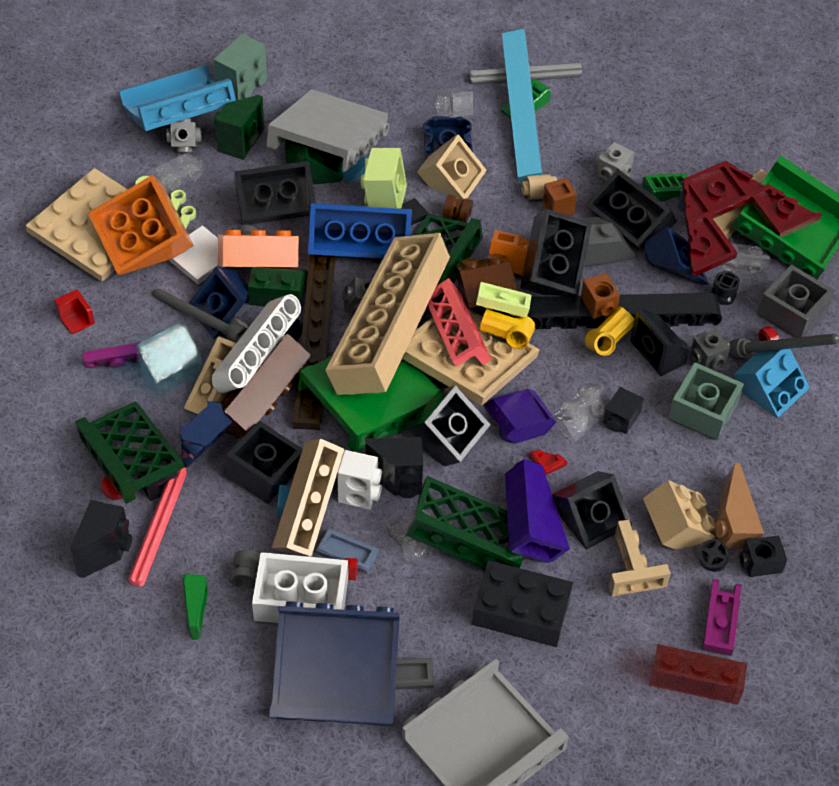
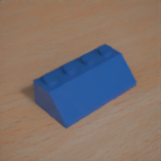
(355, 229)

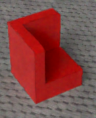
(74, 311)

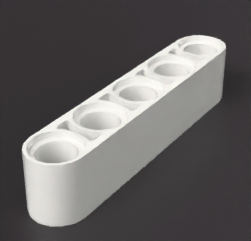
(256, 344)

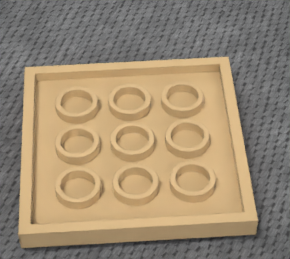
(69, 229)
(472, 378)

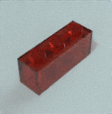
(698, 674)

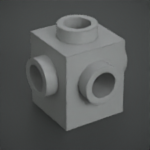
(194, 135)
(614, 158)

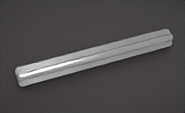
(536, 72)

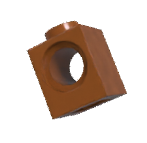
(559, 197)
(600, 295)

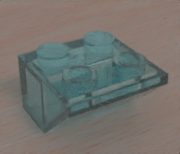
(169, 359)

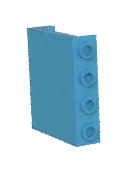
(175, 98)

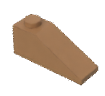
(736, 512)

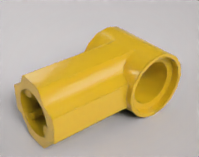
(515, 330)
(612, 331)

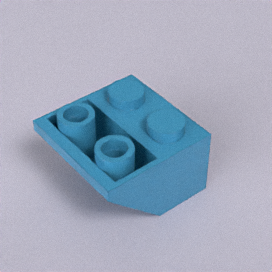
(773, 380)

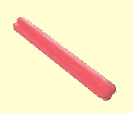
(156, 529)

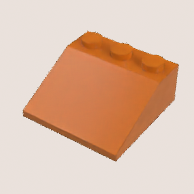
(140, 227)

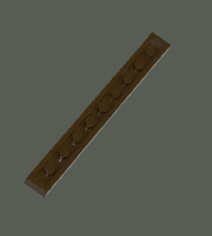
(315, 335)

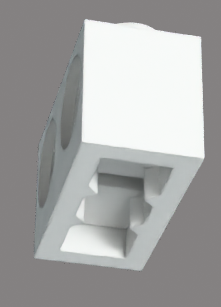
(359, 480)

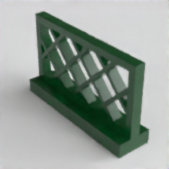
(462, 244)
(110, 457)
(455, 541)

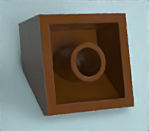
(493, 270)

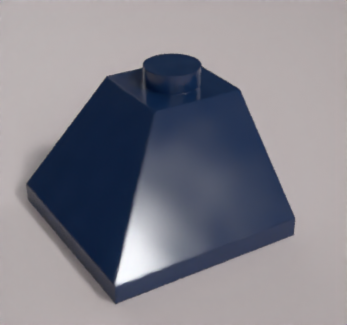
(671, 254)
(220, 296)

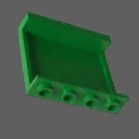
(807, 247)
(372, 413)

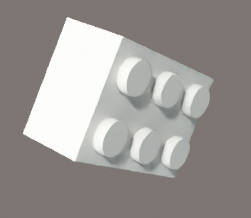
(298, 580)

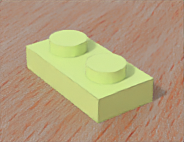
(503, 299)

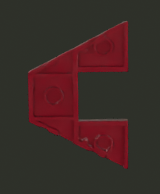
(721, 191)

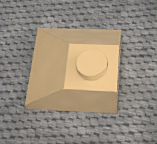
(452, 169)

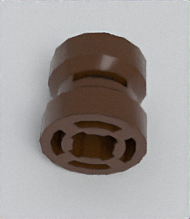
(457, 208)

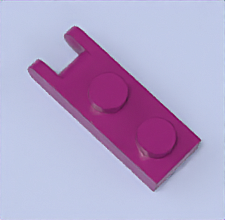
(112, 356)
(721, 619)

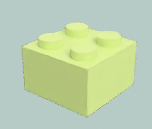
(384, 178)

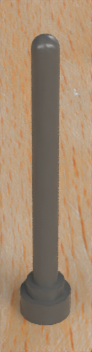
(233, 332)
(742, 348)

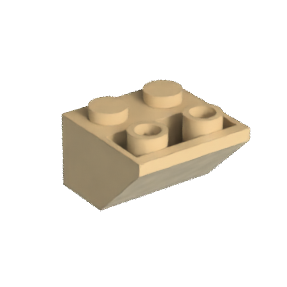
(680, 516)

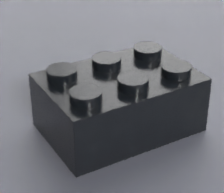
(274, 192)
(522, 603)

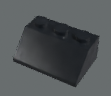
(630, 209)
(556, 254)

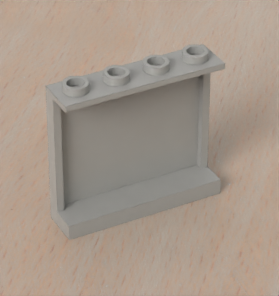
(330, 126)
(482, 734)

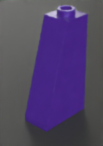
(532, 514)

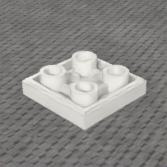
(201, 258)

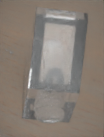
(453, 102)

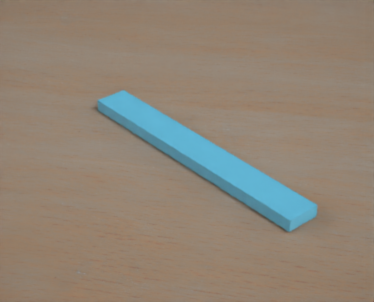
(521, 104)

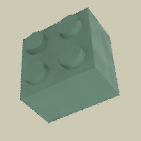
(243, 64)
(705, 401)

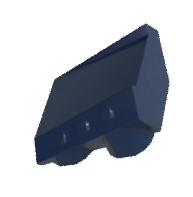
(441, 129)
(203, 432)

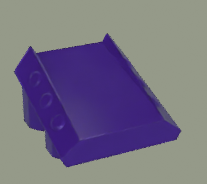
(520, 416)

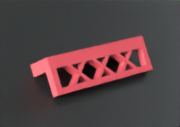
(468, 331)

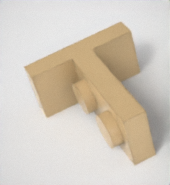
(638, 575)

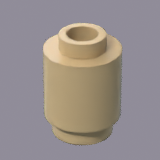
(534, 186)

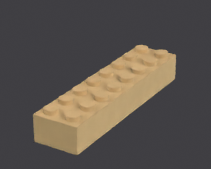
(388, 315)

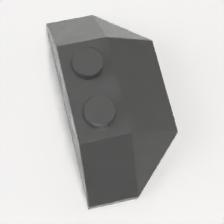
(606, 243)

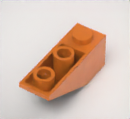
(511, 246)

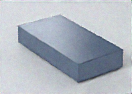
(340, 546)

